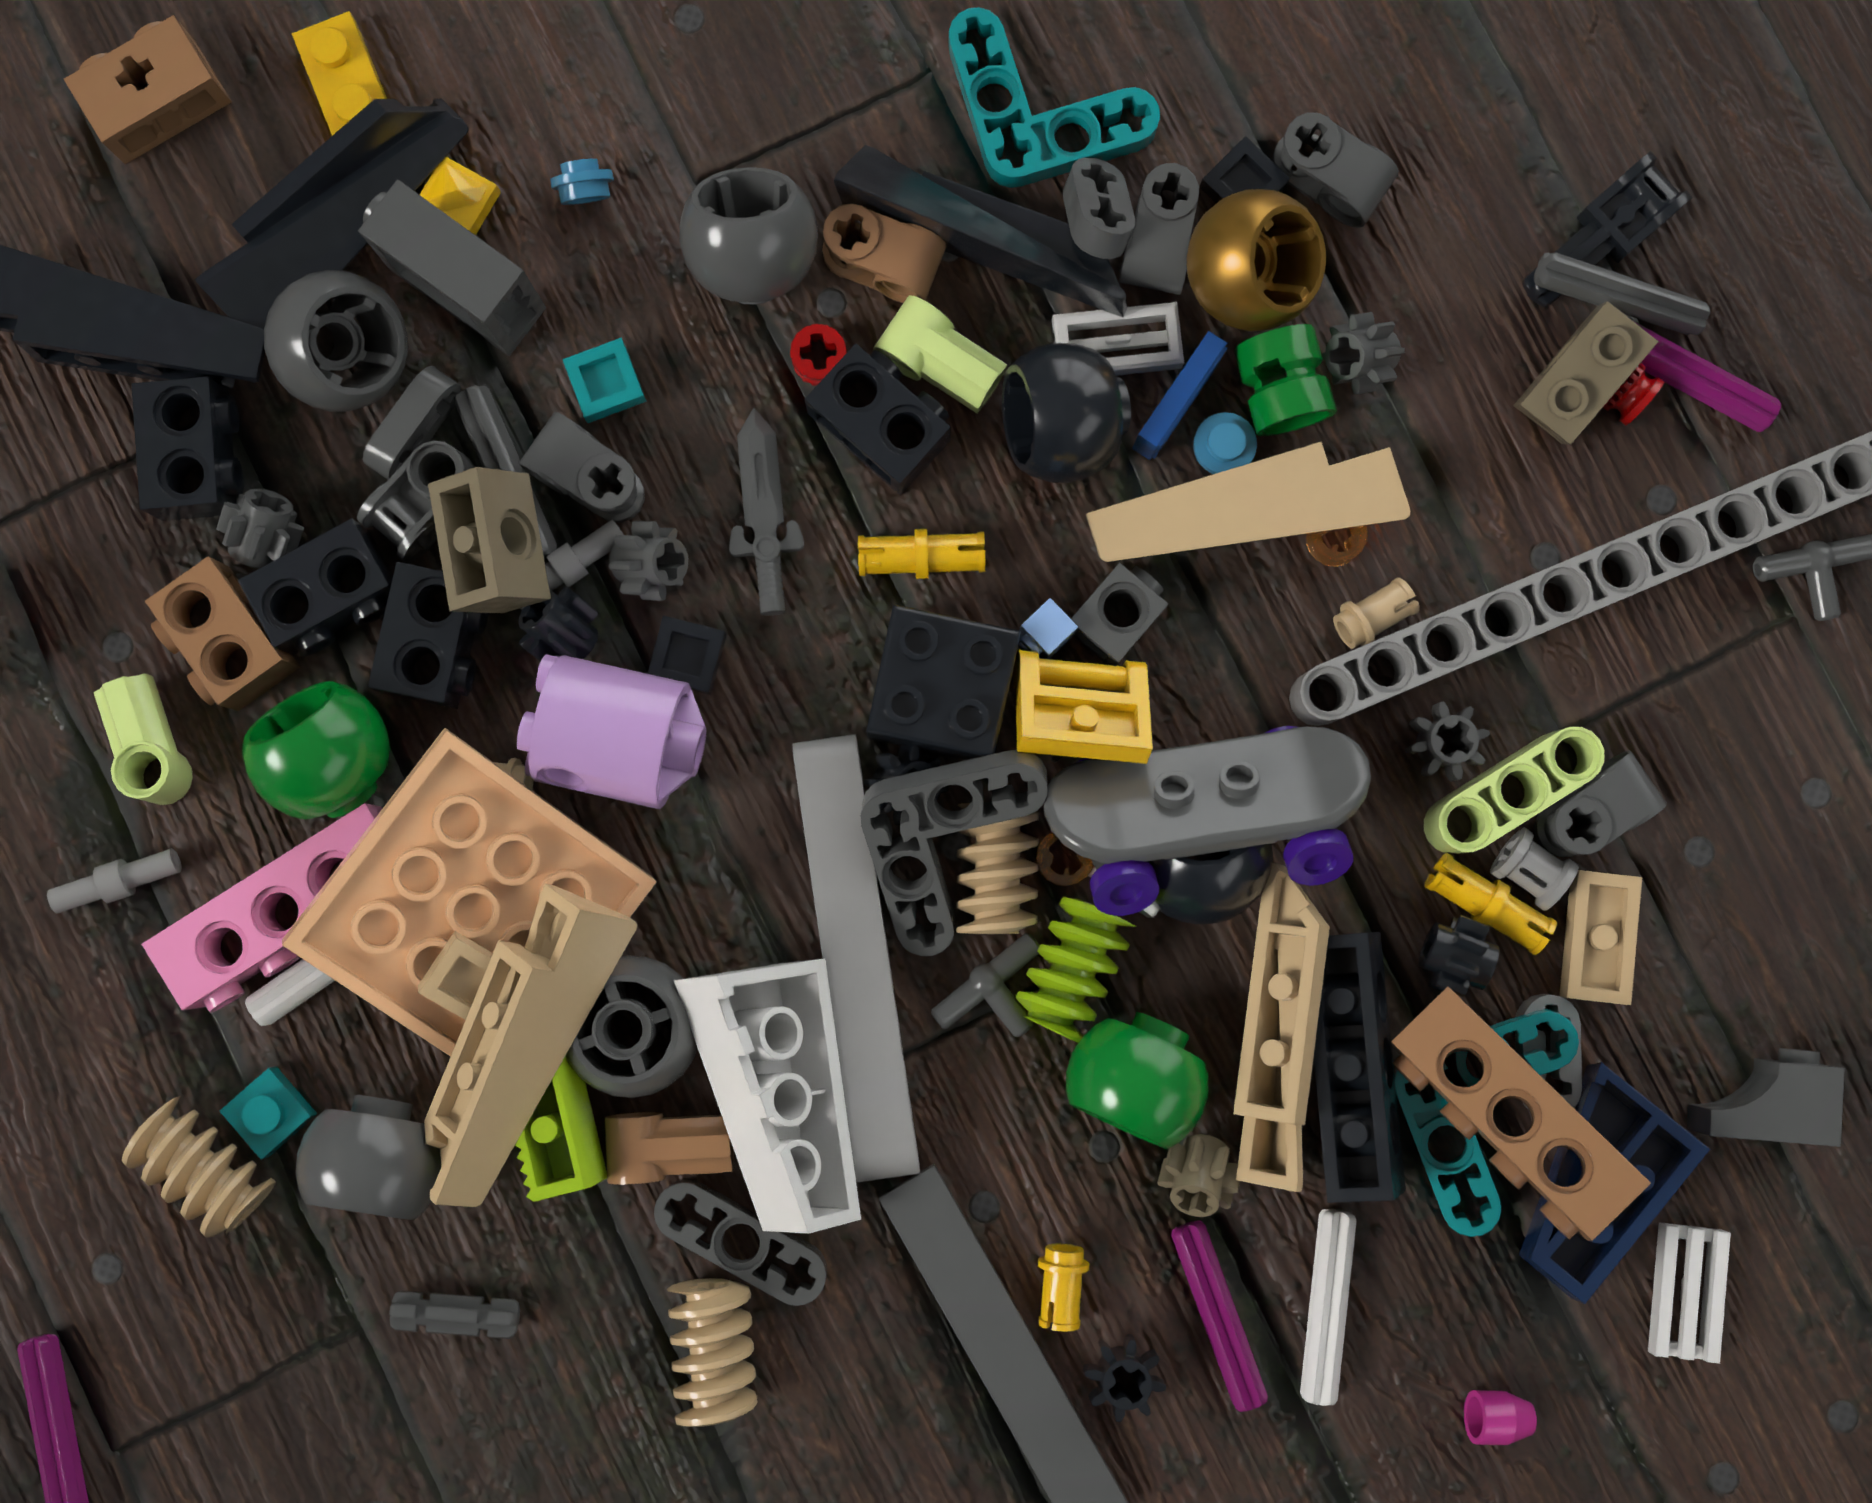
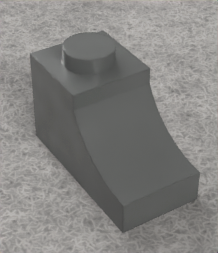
(1779, 1102)

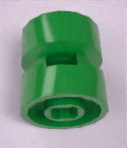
(1282, 402)

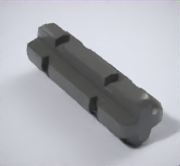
(454, 1314)

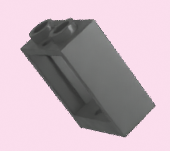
(452, 266)

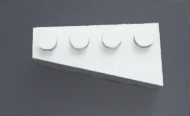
(778, 1089)

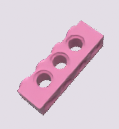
(190, 949)

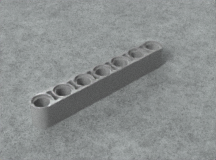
(856, 959)

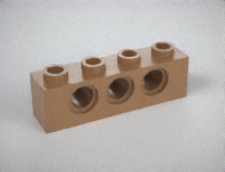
(1606, 1179)

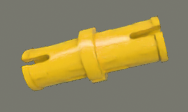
(921, 553)
(1491, 903)

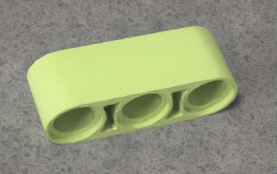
(1542, 783)

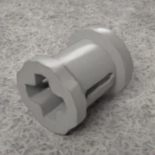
(1534, 869)

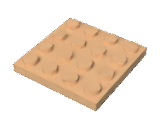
(446, 855)

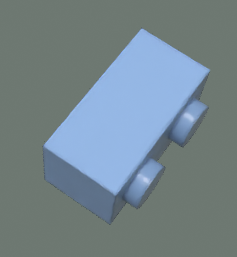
(1046, 630)

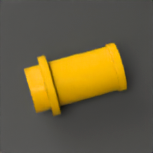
(1062, 1286)

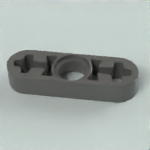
(706, 1205)

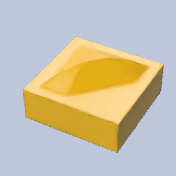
(461, 194)

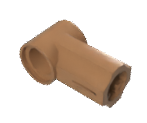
(649, 1146)

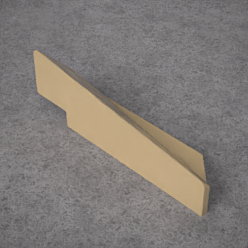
(1253, 503)
(1280, 1034)
(518, 1037)

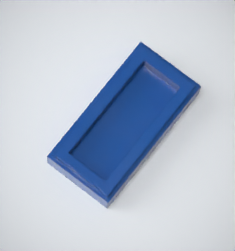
(1180, 396)

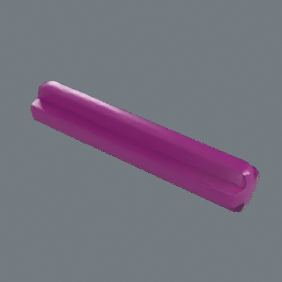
(1711, 384)
(1219, 1316)
(52, 1420)

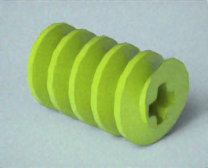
(1073, 968)

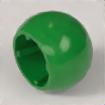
(317, 752)
(1139, 1079)

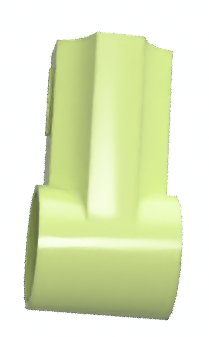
(926, 346)
(140, 735)

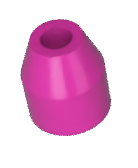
(1498, 1417)

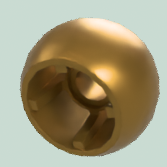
(1256, 259)

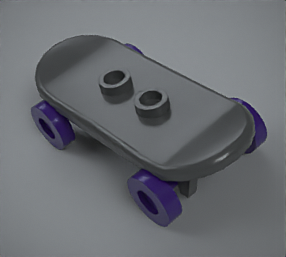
(1210, 801)

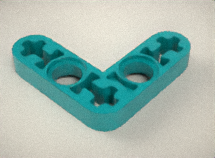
(1037, 132)
(1425, 1116)

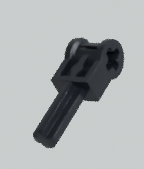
(1618, 220)

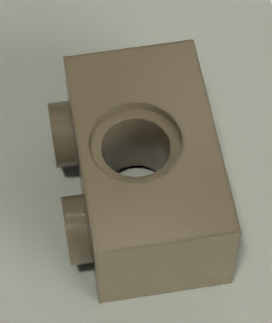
(1585, 373)
(489, 541)

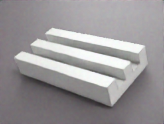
(1134, 315)
(1713, 1292)

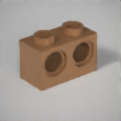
(228, 628)

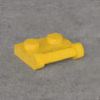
(1082, 720)

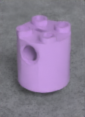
(611, 731)

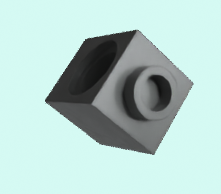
(1101, 636)

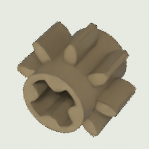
(1199, 1175)

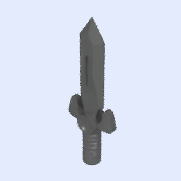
(763, 512)

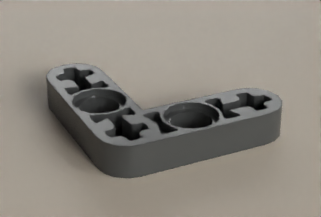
(925, 819)

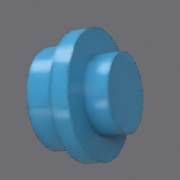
(582, 182)
(1224, 442)

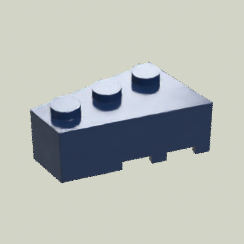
(1651, 1143)

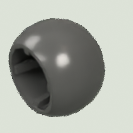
(748, 234)
(374, 347)
(592, 1039)
(368, 1160)

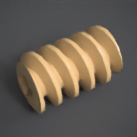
(998, 877)
(194, 1170)
(715, 1351)

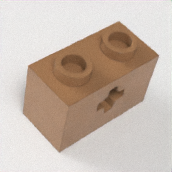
(140, 118)

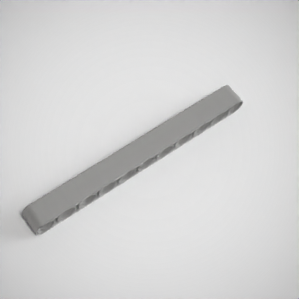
(1581, 579)

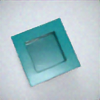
(604, 380)
(268, 1112)

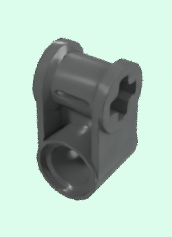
(1342, 171)
(1161, 237)
(578, 466)
(409, 498)
(1604, 807)

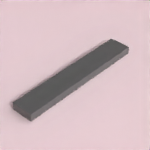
(998, 1341)

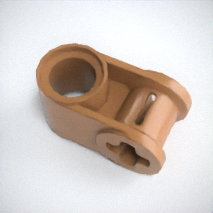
(890, 257)

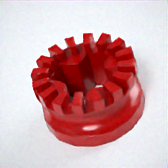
(802, 344)
(1634, 394)

